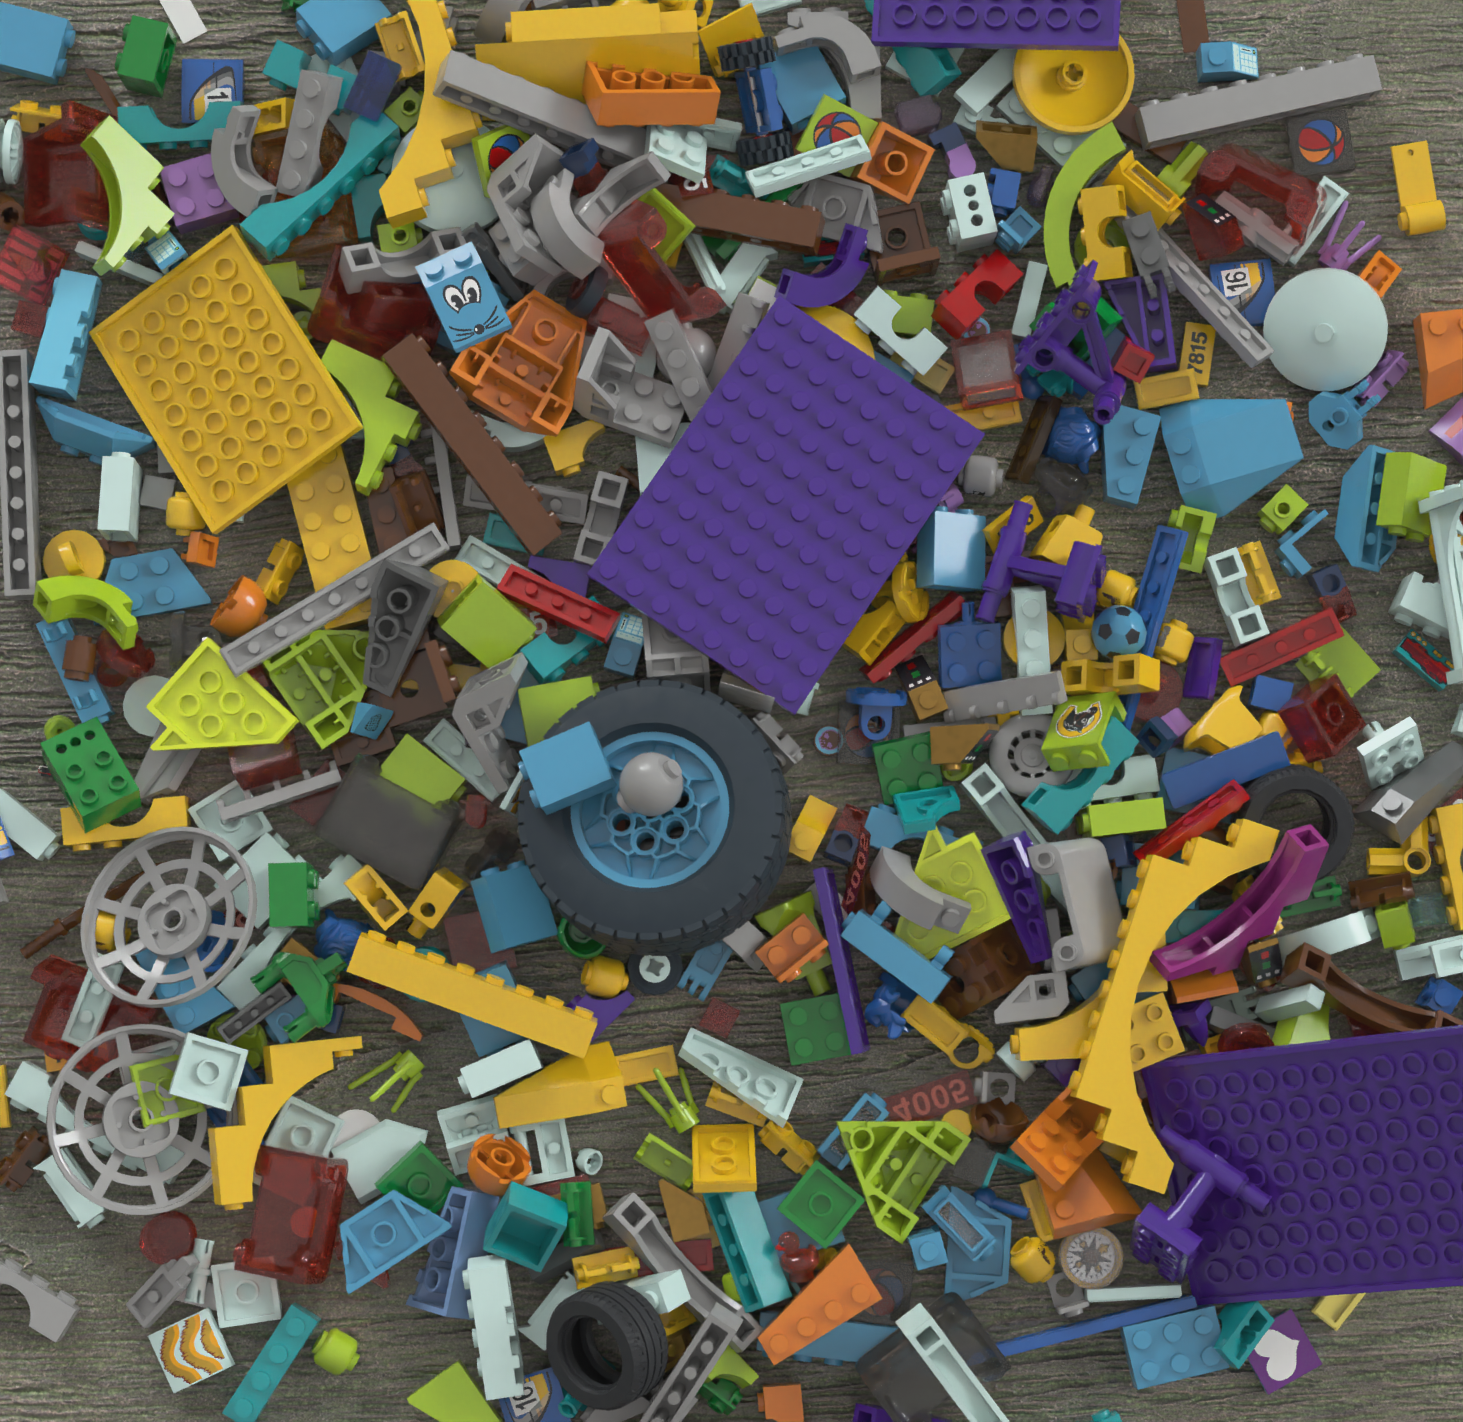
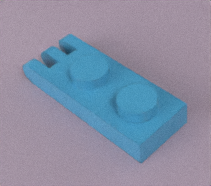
(705, 968)

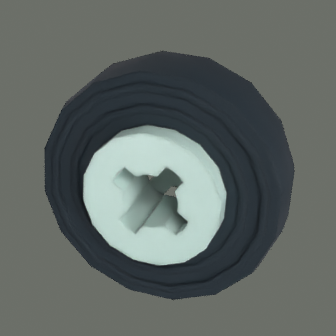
(660, 975)

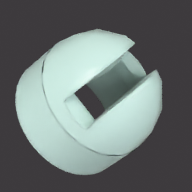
(595, 1163)

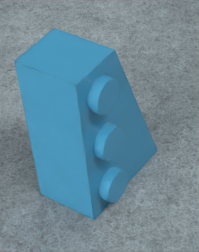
(1126, 454)
(191, 1014)

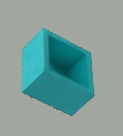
(526, 1226)

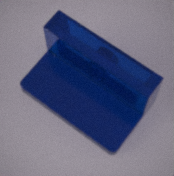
(373, 86)

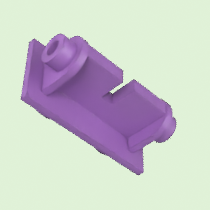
(1389, 369)

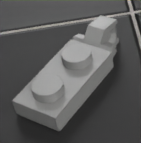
(161, 1290)

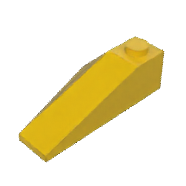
(564, 1089)

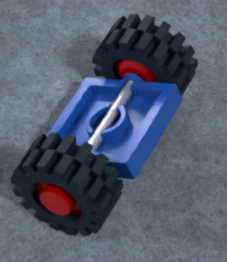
(757, 101)

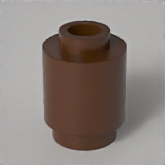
(79, 658)

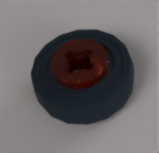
(586, 293)

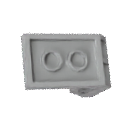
(512, 191)
(623, 399)
(672, 658)
(480, 714)
(1026, 1002)

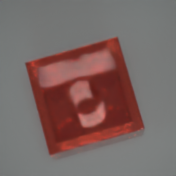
(1322, 718)

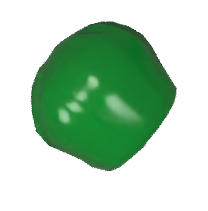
(577, 943)

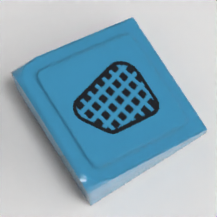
(370, 720)

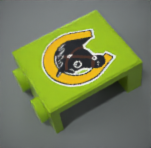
(1078, 731)

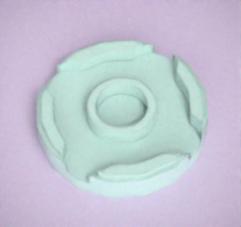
(135, 704)

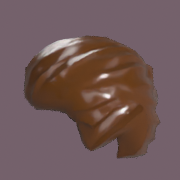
(997, 1121)

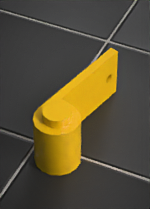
(1416, 190)

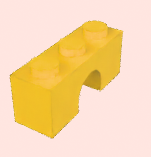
(1098, 208)
(1124, 675)

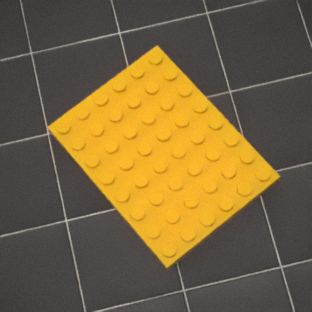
(225, 379)

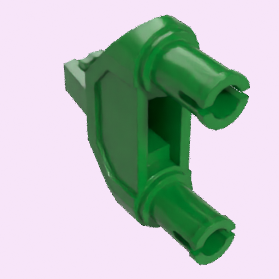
(312, 982)

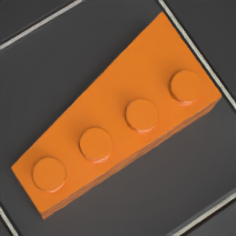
(649, 97)
(821, 1305)

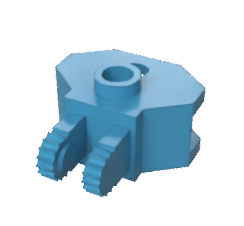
(1344, 415)

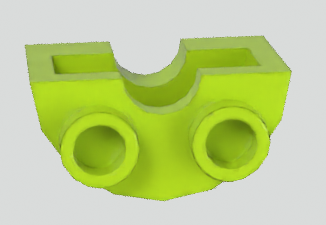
(1200, 527)

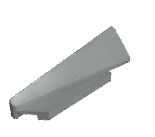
(163, 770)

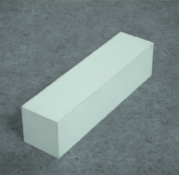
(1028, 299)
(1289, 1003)

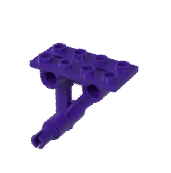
(1055, 330)
(1072, 582)
(1166, 1236)

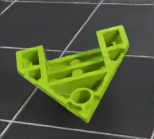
(322, 681)
(899, 1165)

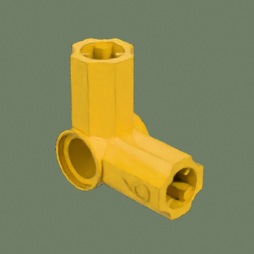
(1394, 860)

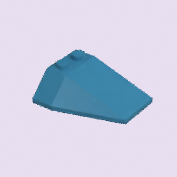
(1228, 449)

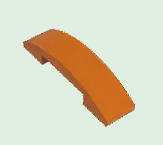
(402, 1023)

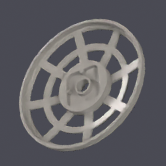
(160, 908)
(119, 1128)

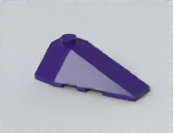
(1020, 892)

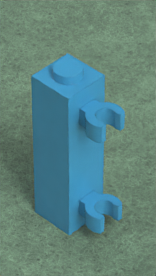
(87, 697)
(895, 954)

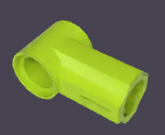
(1184, 169)

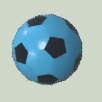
(1118, 631)

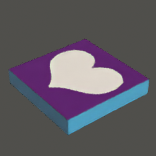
(1283, 1353)

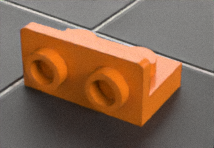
(792, 949)

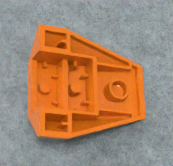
(529, 369)

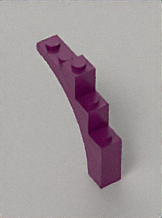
(1253, 915)

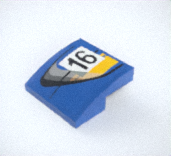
(209, 82)
(1246, 286)
(539, 1400)

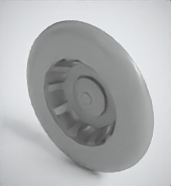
(1027, 755)

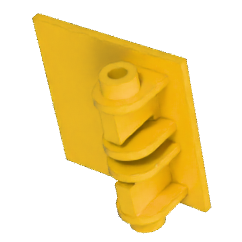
(727, 30)
(1153, 1032)

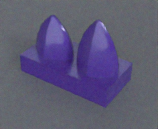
(1192, 1017)

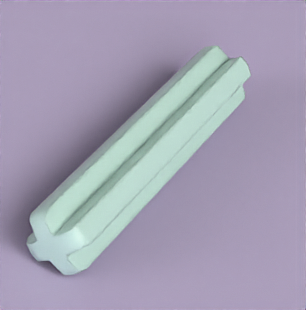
(704, 263)

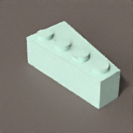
(1420, 605)

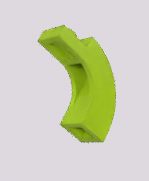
(90, 599)

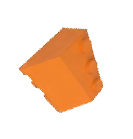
(1439, 354)
(1088, 1199)

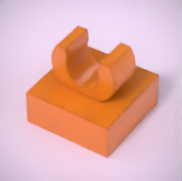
(201, 549)

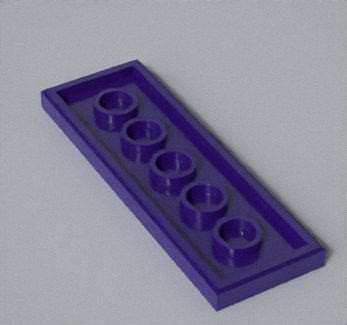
(841, 960)

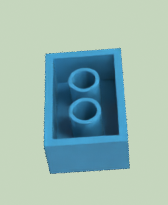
(1173, 1347)

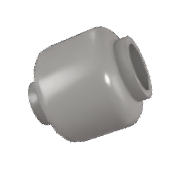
(981, 476)

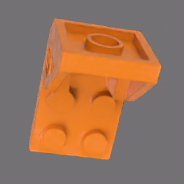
(1060, 1138)

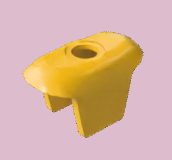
(1223, 725)

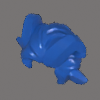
(1072, 438)
(338, 936)
(889, 1004)

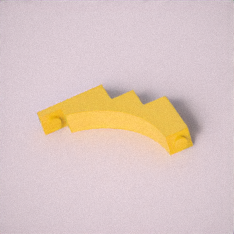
(1064, 1035)
(236, 1146)

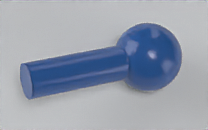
(1030, 387)
(989, 1198)

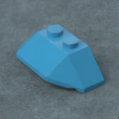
(89, 434)
(1356, 528)

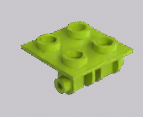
(1340, 657)

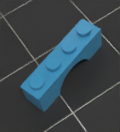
(887, 829)

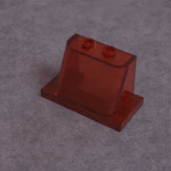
(61, 176)
(61, 988)

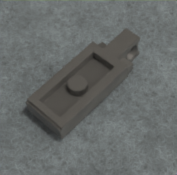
(490, 258)

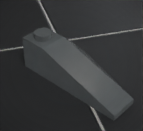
(400, 612)
(1410, 796)

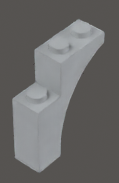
(862, 95)

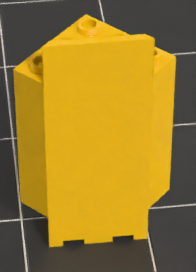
(556, 43)

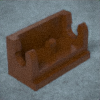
(416, 502)

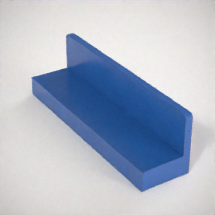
(1213, 772)

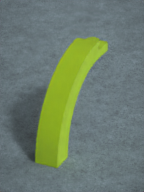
(1075, 174)

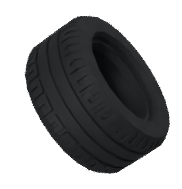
(1334, 806)
(579, 1362)

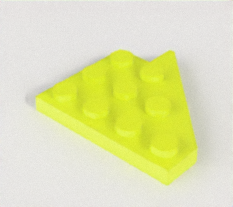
(214, 709)
(962, 873)

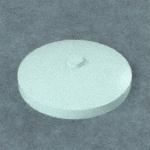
(458, 200)
(1326, 329)

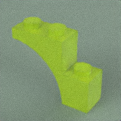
(289, 284)

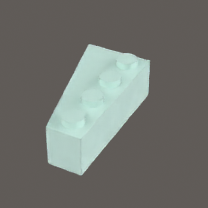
(495, 1326)

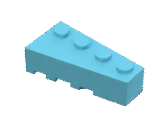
(66, 335)

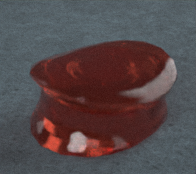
(1243, 1037)
(167, 1237)

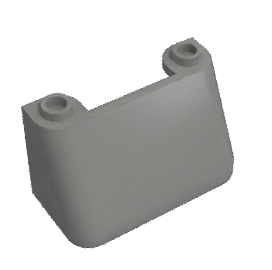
(1088, 898)

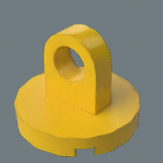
(74, 554)
(902, 590)

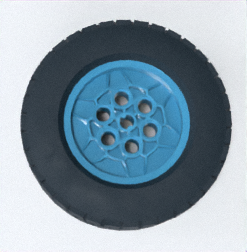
(685, 887)

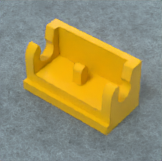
(401, 45)

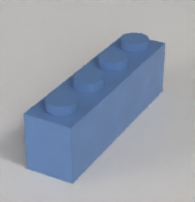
(441, 1280)

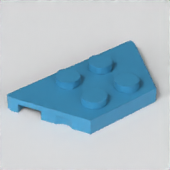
(156, 583)
(385, 1235)
(972, 1278)

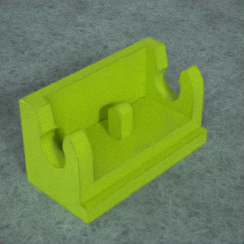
(665, 1161)

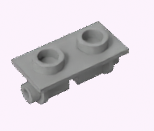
(785, 750)

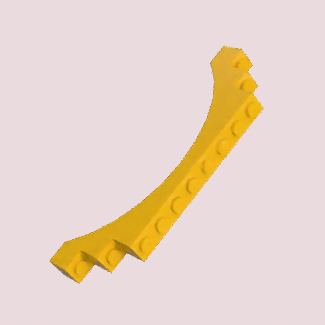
(438, 129)
(1106, 1065)

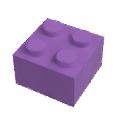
(195, 195)

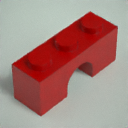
(992, 278)

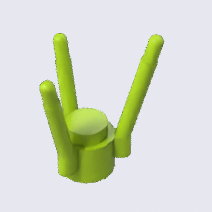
(406, 1067)
(681, 1116)

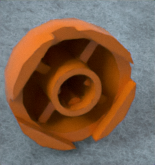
(241, 610)
(497, 1163)

